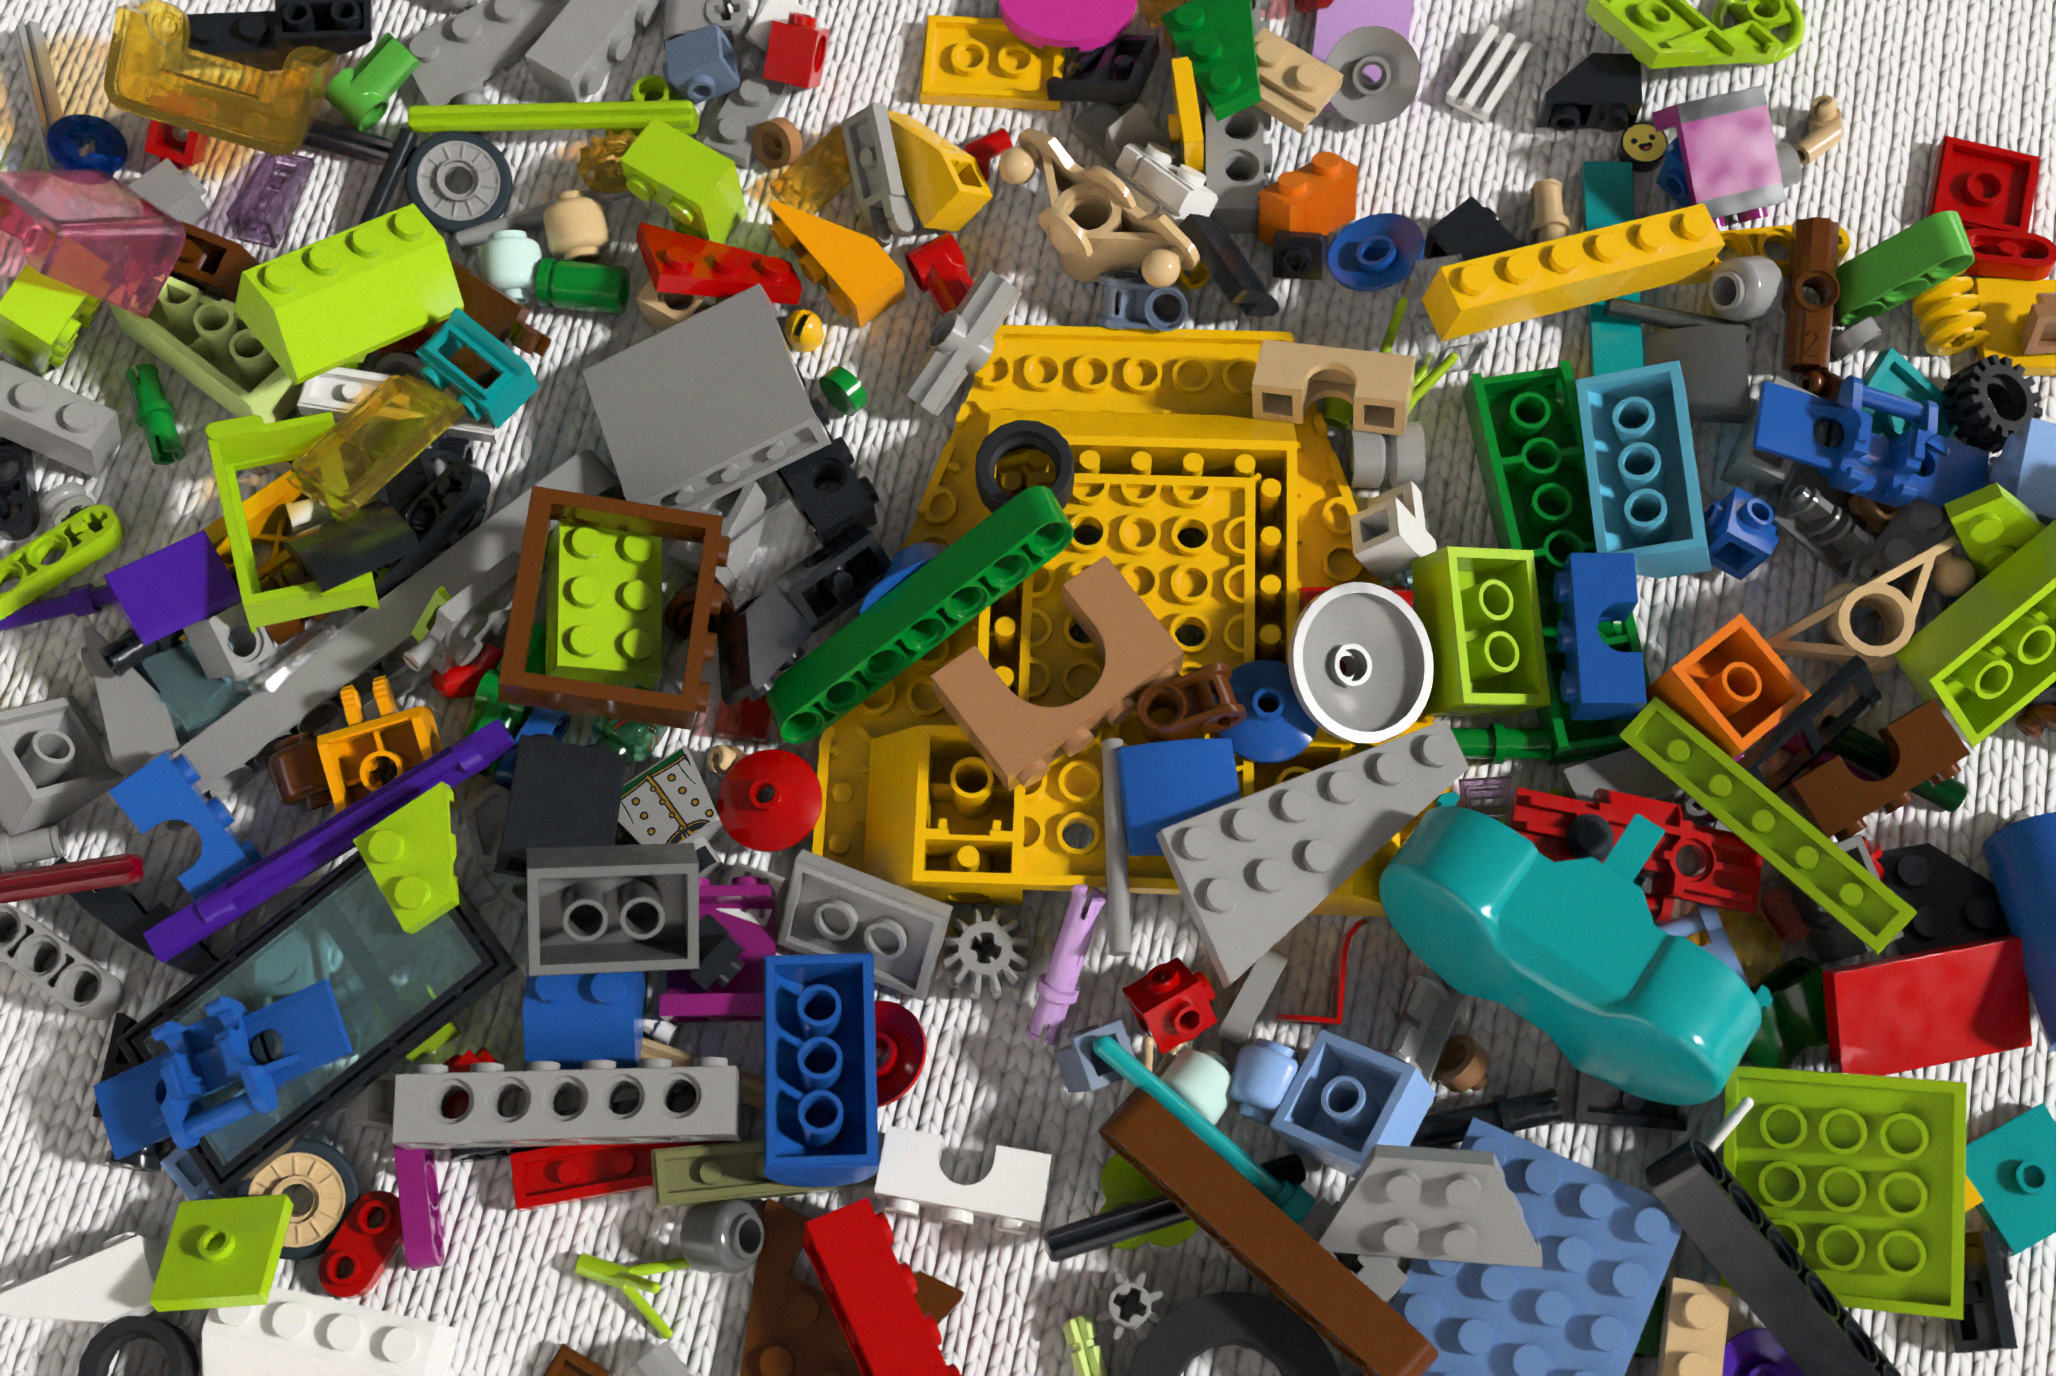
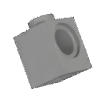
(212, 649)

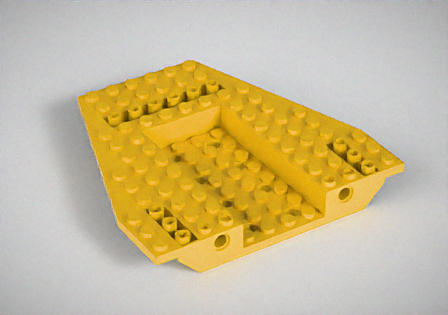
(1157, 449)

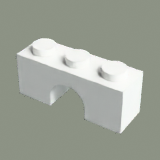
(1009, 1194)

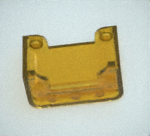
(164, 80)

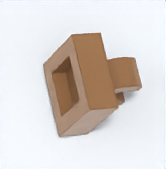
(2040, 326)

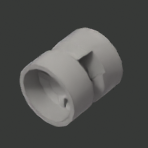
(1384, 456)

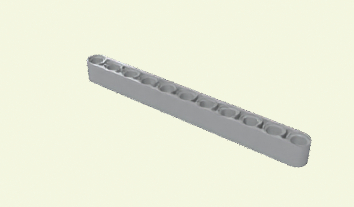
(369, 645)

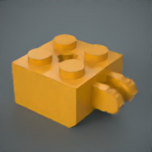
(359, 752)

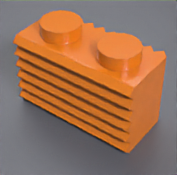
(1310, 198)

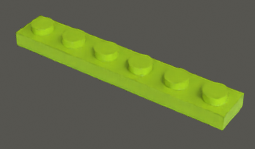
(1768, 825)

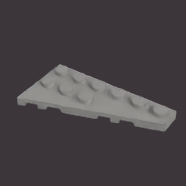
(1283, 850)

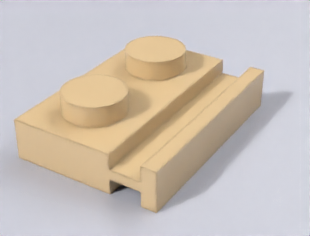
(1292, 81)

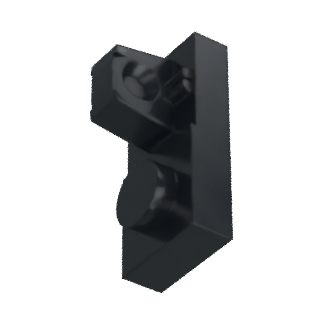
(1986, 1305)

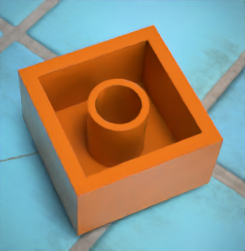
(1731, 687)

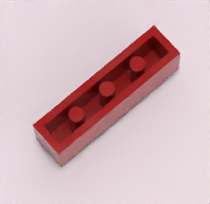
(873, 1294)

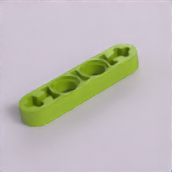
(40, 578)

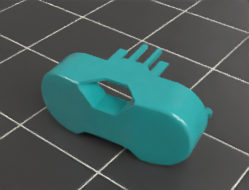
(1572, 952)

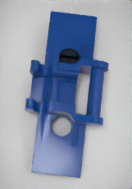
(1854, 460)
(213, 1053)

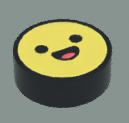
(1642, 146)

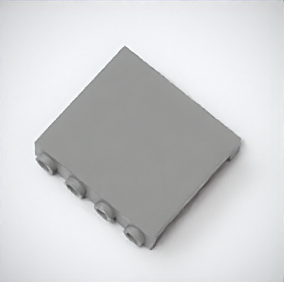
(704, 405)

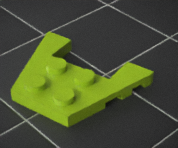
(1679, 36)

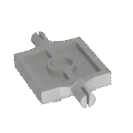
(469, 619)

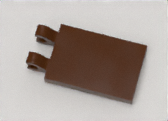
(497, 314)

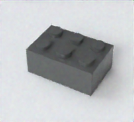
(612, 908)

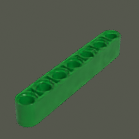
(919, 614)

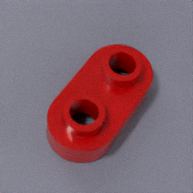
(2010, 254)
(366, 1246)

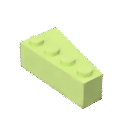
(213, 351)

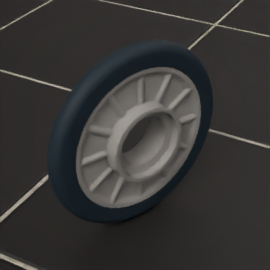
(454, 152)

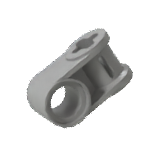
(690, 15)

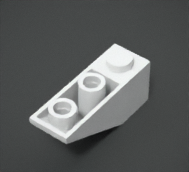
(90, 1288)

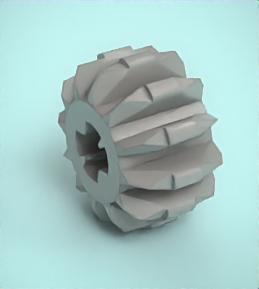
(1006, 946)

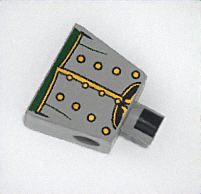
(672, 807)

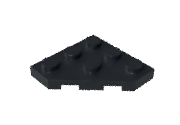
(1949, 899)

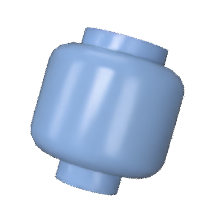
(1262, 1079)

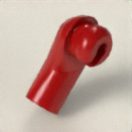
(988, 148)
(464, 680)

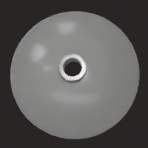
(1384, 659)

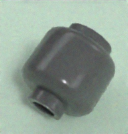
(721, 1236)

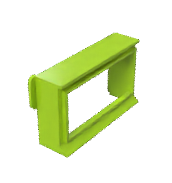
(249, 444)

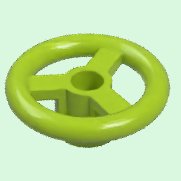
(1769, 15)

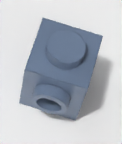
(701, 64)

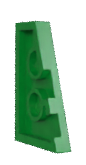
(1222, 51)

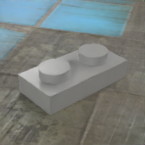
(743, 111)

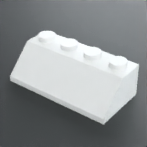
(320, 1338)

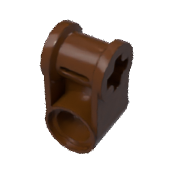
(1194, 704)

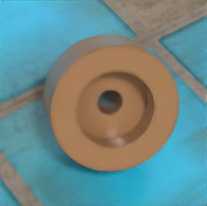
(777, 143)
(1462, 1065)

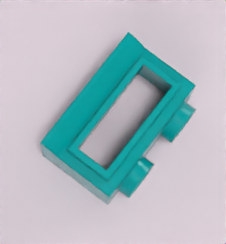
(502, 396)

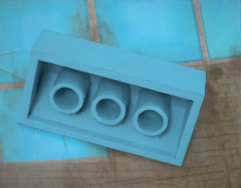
(1644, 469)

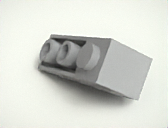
(131, 710)

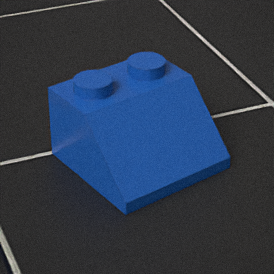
(584, 1018)

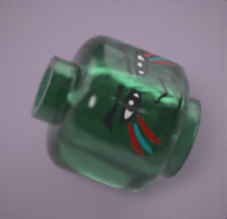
(628, 737)

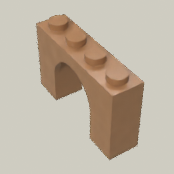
(1024, 737)

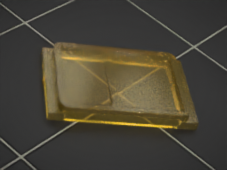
(373, 443)

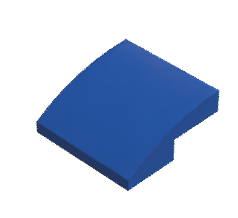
(1171, 784)

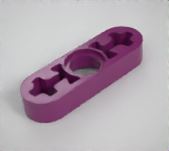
(419, 1207)

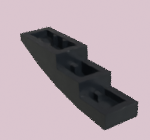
(128, 918)

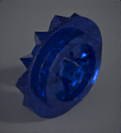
(76, 132)

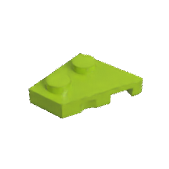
(415, 858)

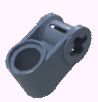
(1138, 303)

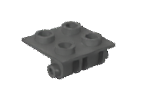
(1822, 520)

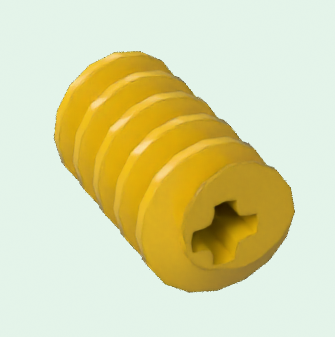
(1946, 317)

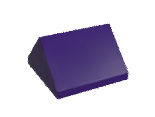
(172, 588)

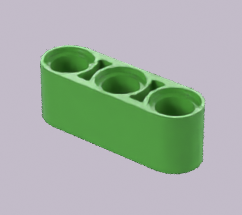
(1902, 267)

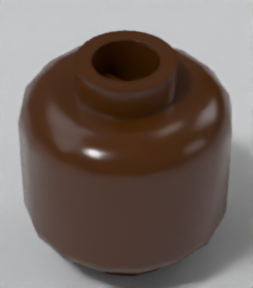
(299, 772)

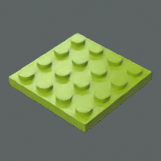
(1859, 1180)

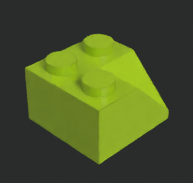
(687, 179)

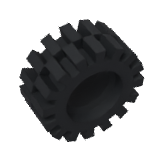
(1971, 408)

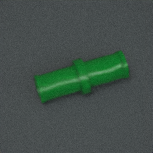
(155, 414)
(1504, 743)

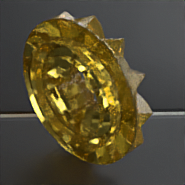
(597, 171)

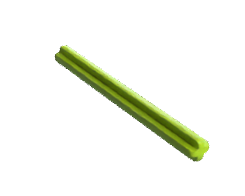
(548, 116)

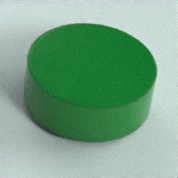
(843, 390)

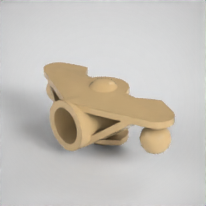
(1096, 217)
(1897, 610)

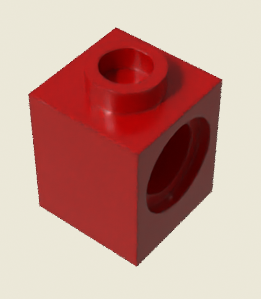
(796, 51)

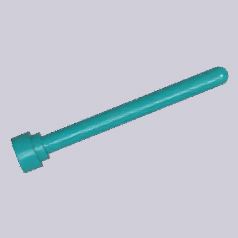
(1290, 1199)

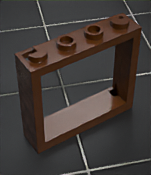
(600, 699)

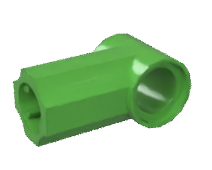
(364, 91)

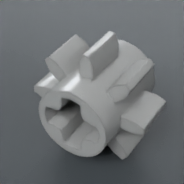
(1122, 1292)

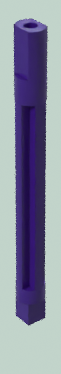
(323, 843)

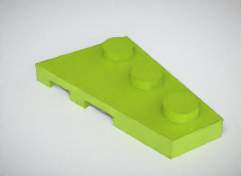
(1992, 526)

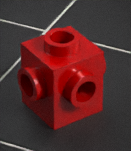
(1171, 1004)

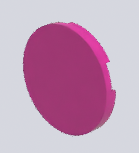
(1068, 22)

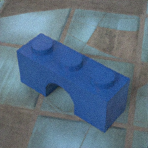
(1598, 679)
(168, 791)

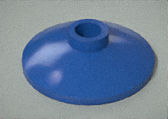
(1375, 252)
(1265, 735)

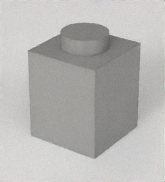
(173, 192)

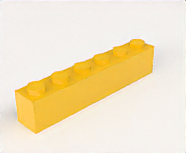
(1571, 271)

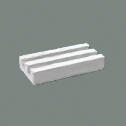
(1504, 45)

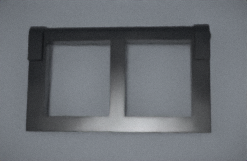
(1801, 721)

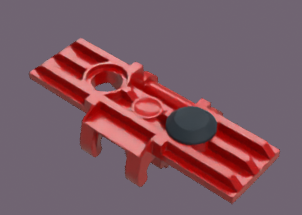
(1581, 829)

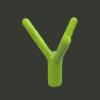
(629, 1280)

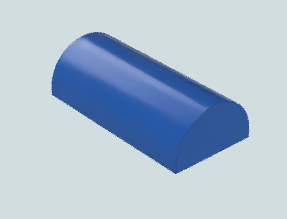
(2024, 878)
(820, 1069)

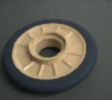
(333, 1189)

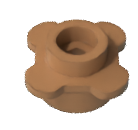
(1872, 512)

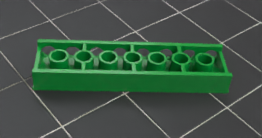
(1540, 501)

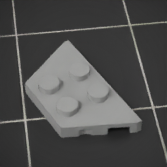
(1432, 1209)

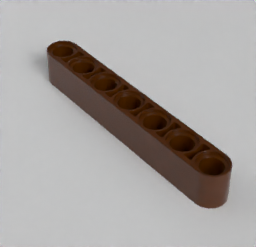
(1265, 1240)

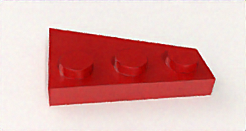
(712, 269)

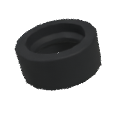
(1023, 435)
(111, 1338)

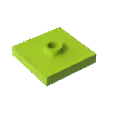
(222, 1253)

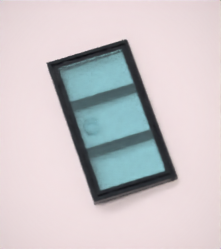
(386, 984)

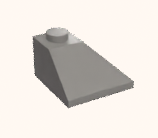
(49, 764)

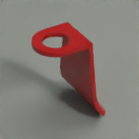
(1340, 966)

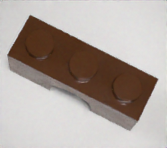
(1919, 749)

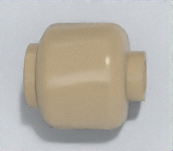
(576, 227)

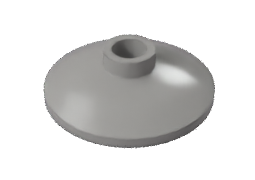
(1396, 88)

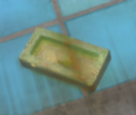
(815, 175)

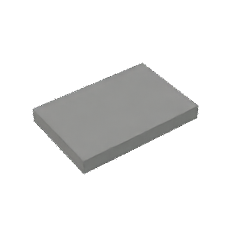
(853, 912)

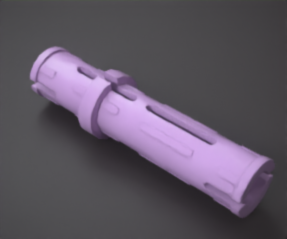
(1059, 984)

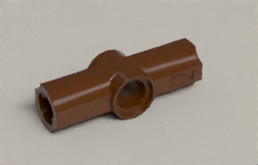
(1812, 266)

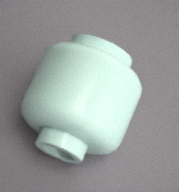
(510, 263)
(1201, 1081)

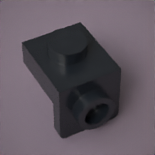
(1299, 255)
(717, 954)

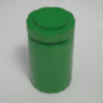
(582, 286)

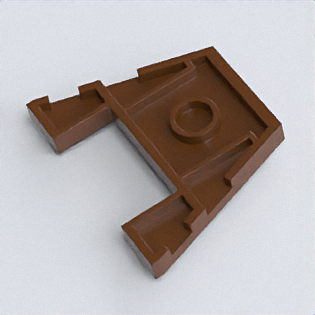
(793, 1323)

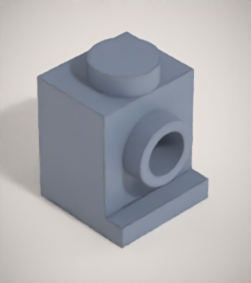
(1082, 1066)

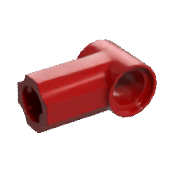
(941, 271)

